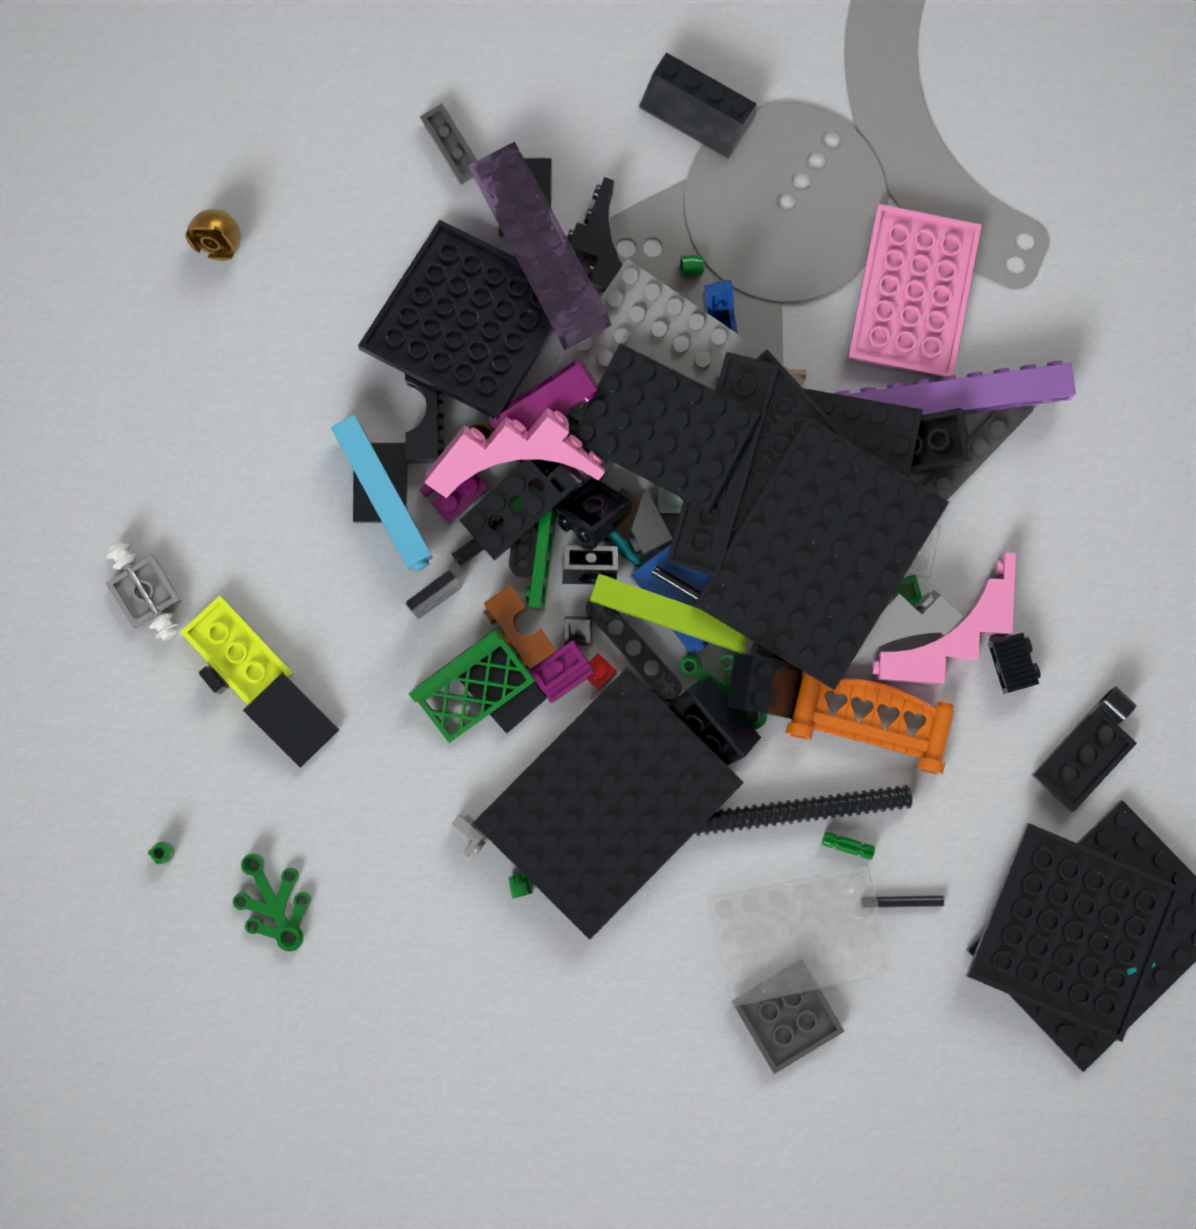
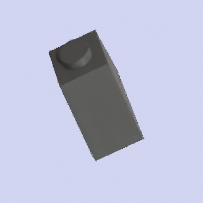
(648, 528)

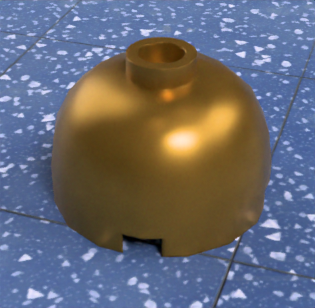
(214, 233)

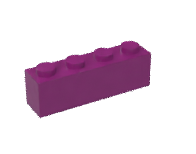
(556, 393)

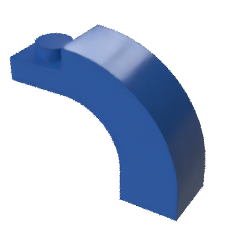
(719, 303)

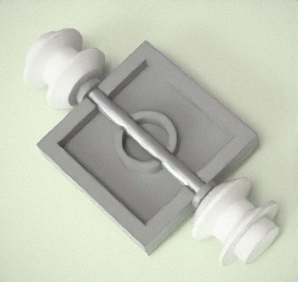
(143, 591)

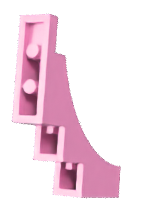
(988, 616)

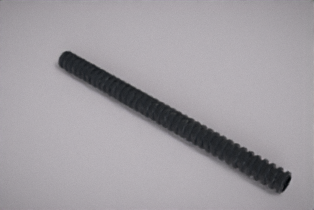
(808, 809)

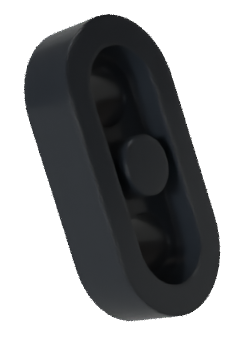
(523, 551)

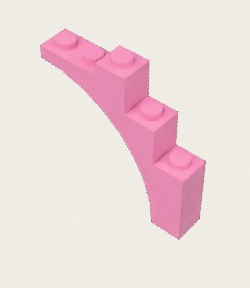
(510, 442)

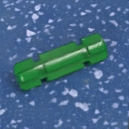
(848, 845)

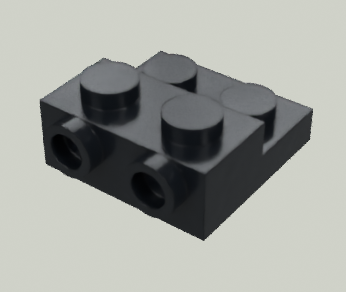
(592, 511)

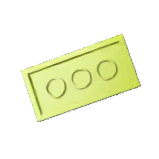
(234, 649)

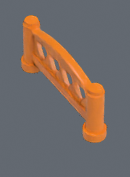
(926, 743)

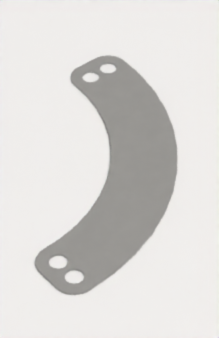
(914, 161)

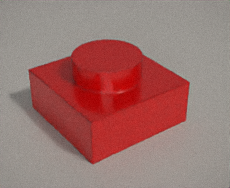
(603, 670)

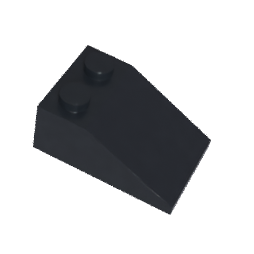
(763, 685)

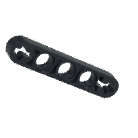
(636, 660)

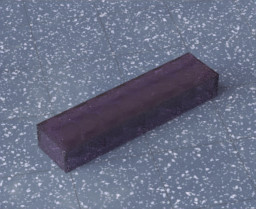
(540, 246)

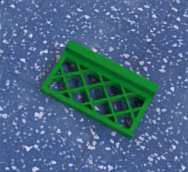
(456, 667)

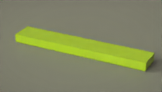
(666, 613)

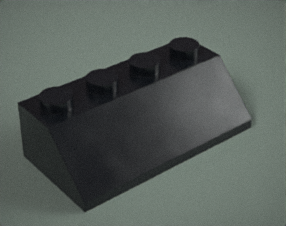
(697, 105)

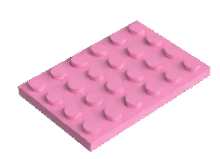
(914, 291)

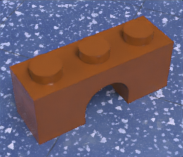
(504, 609)

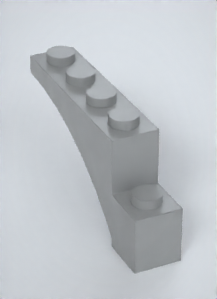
(903, 620)

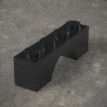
(424, 441)

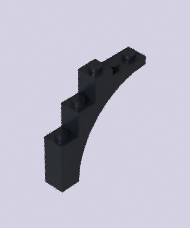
(595, 240)

